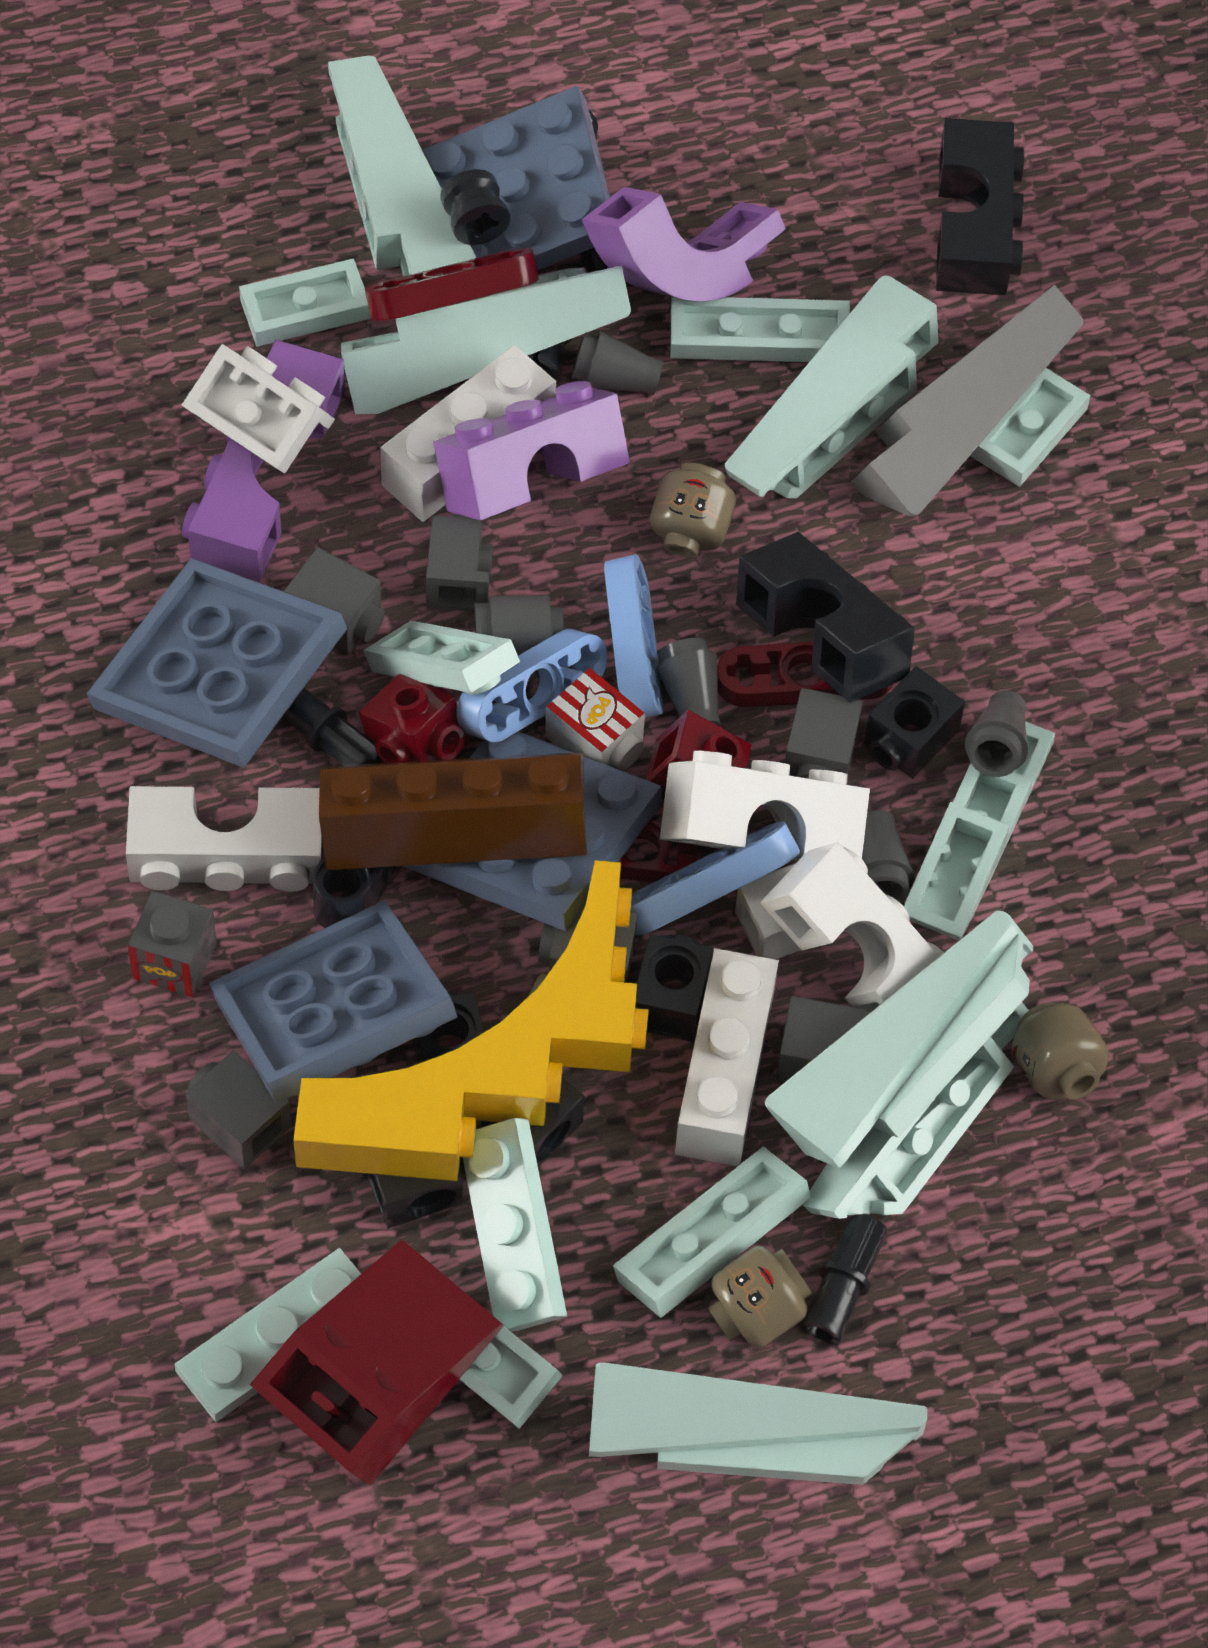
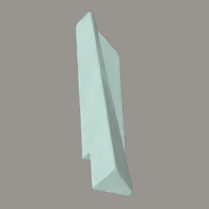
(391, 174)
(465, 337)
(841, 392)
(907, 1046)
(889, 1170)
(746, 1426)

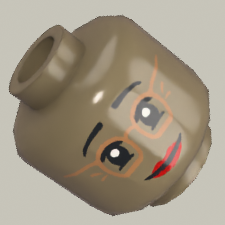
(692, 509)
(1059, 1049)
(759, 1296)

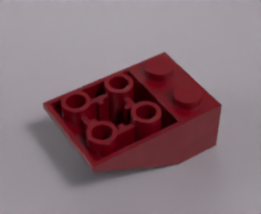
(377, 1360)

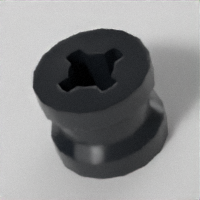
(475, 207)

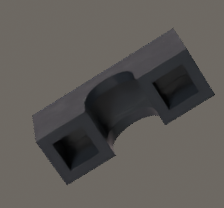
(978, 246)
(856, 637)

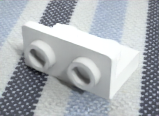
(255, 408)

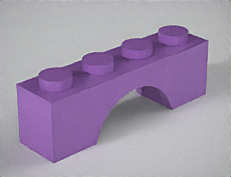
(237, 518)

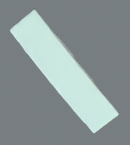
(973, 841)

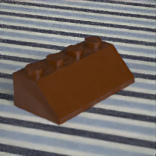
(453, 811)

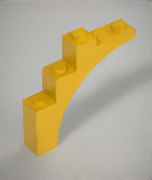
(427, 1114)

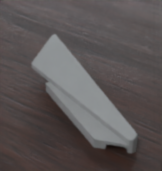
(963, 405)

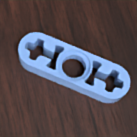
(633, 633)
(499, 721)
(712, 877)

